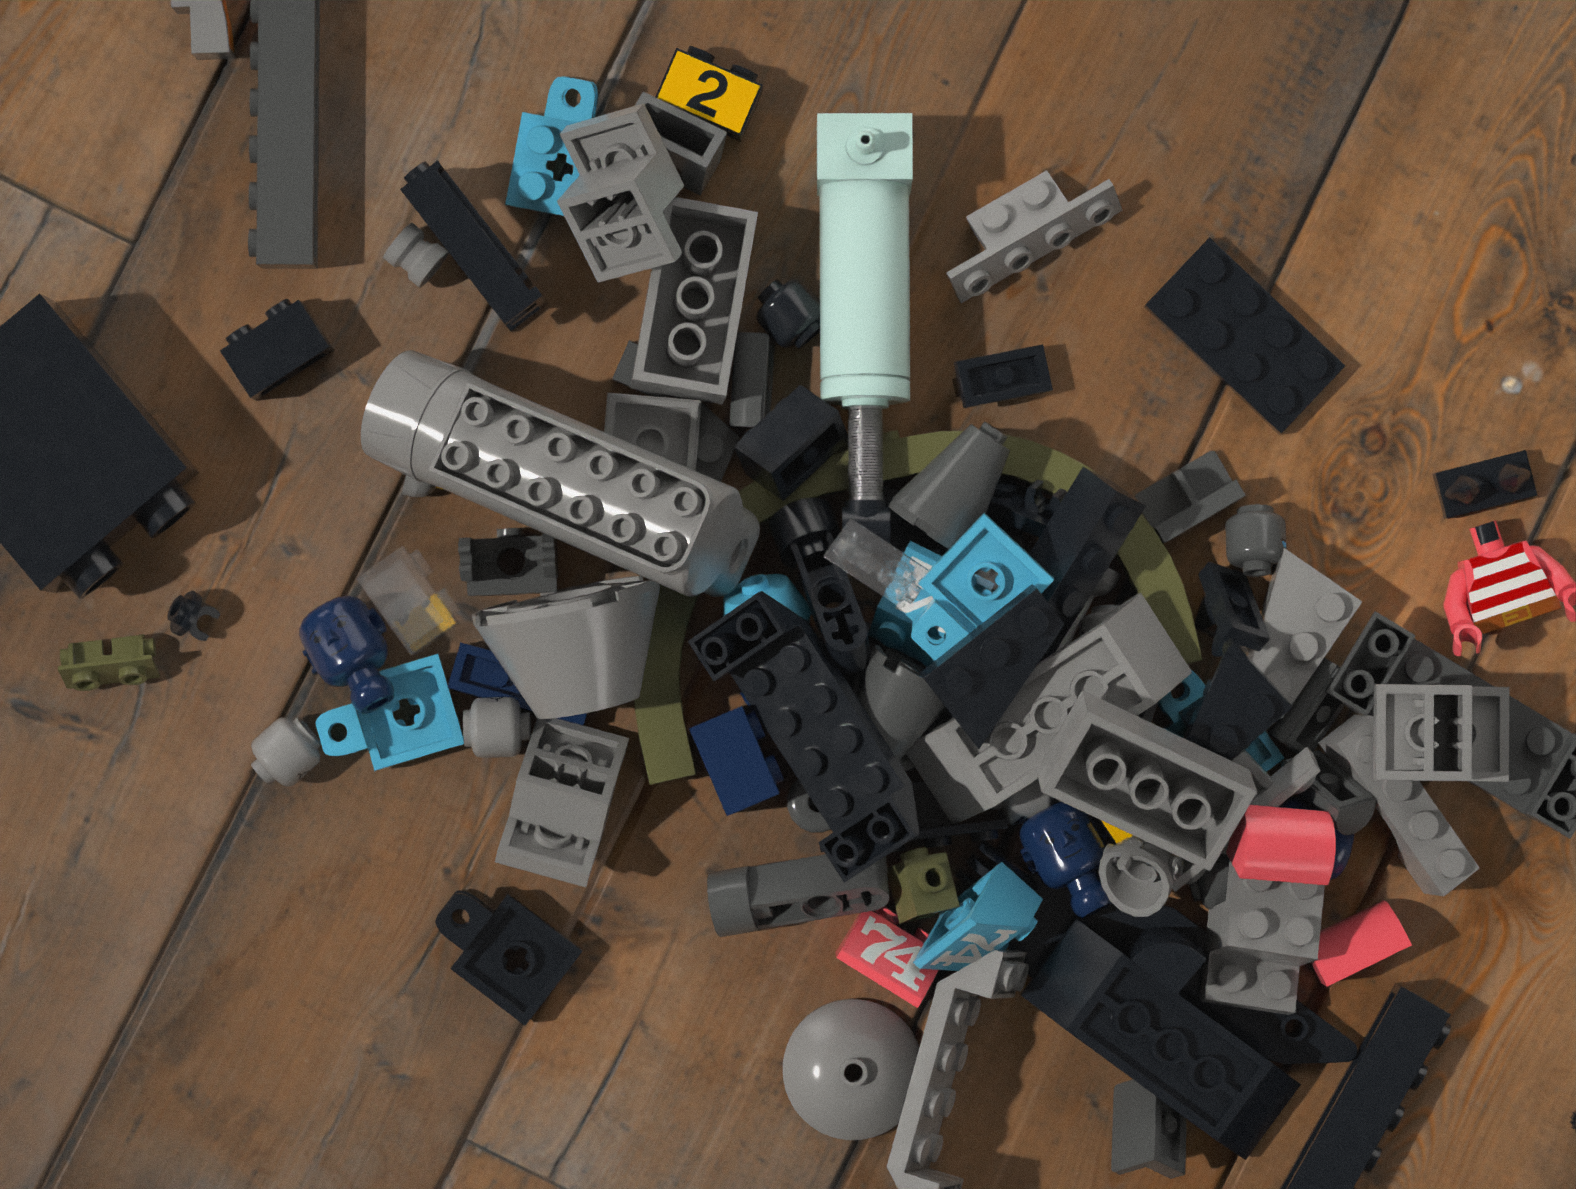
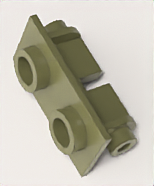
(87, 667)

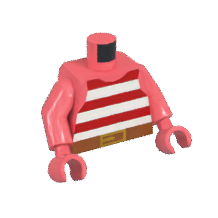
(1503, 587)

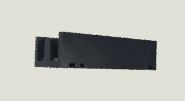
(472, 244)

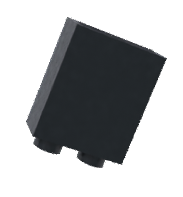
(76, 455)

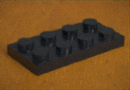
(1244, 336)

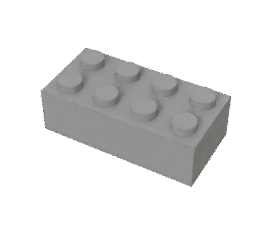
(695, 303)
(1146, 780)

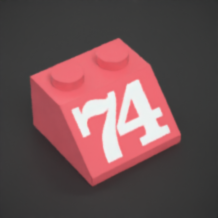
(886, 954)

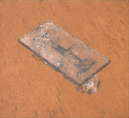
(876, 563)

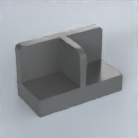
(1189, 496)
(1146, 1133)

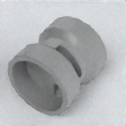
(415, 255)

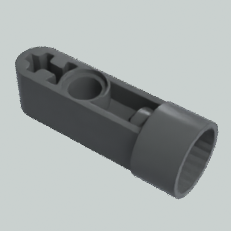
(791, 893)

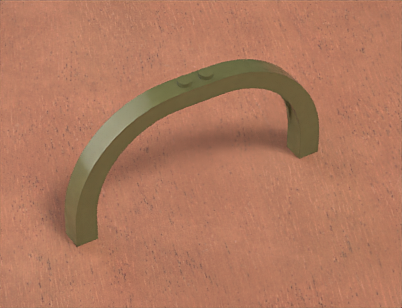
(1141, 556)

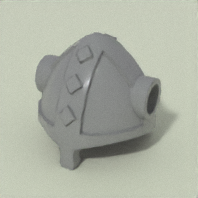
(1138, 875)

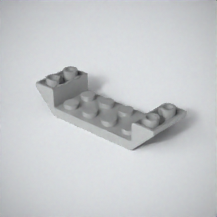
(1119, 661)
(939, 1057)

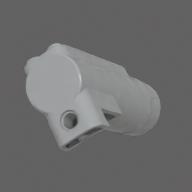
(558, 476)

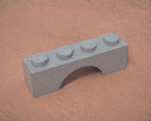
(1423, 835)

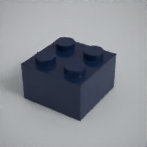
(736, 759)

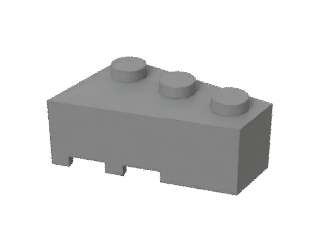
(1303, 622)

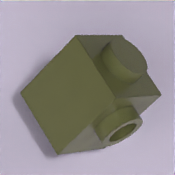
(922, 885)

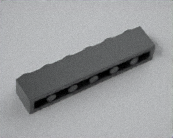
(286, 133)

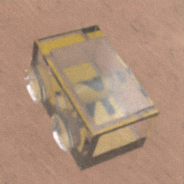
(410, 600)

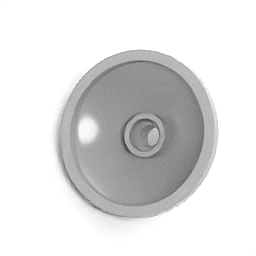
(845, 1035)

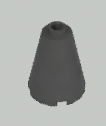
(955, 485)
(898, 699)

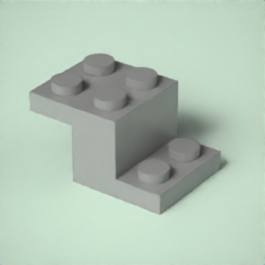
(621, 193)
(1441, 733)
(562, 800)
(1260, 943)

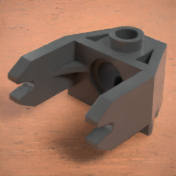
(482, 571)

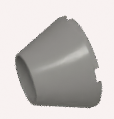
(574, 645)

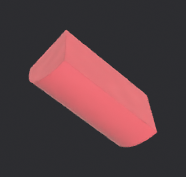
(1284, 845)
(1359, 943)

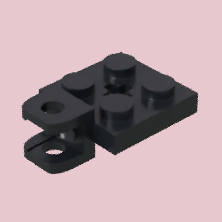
(487, 938)

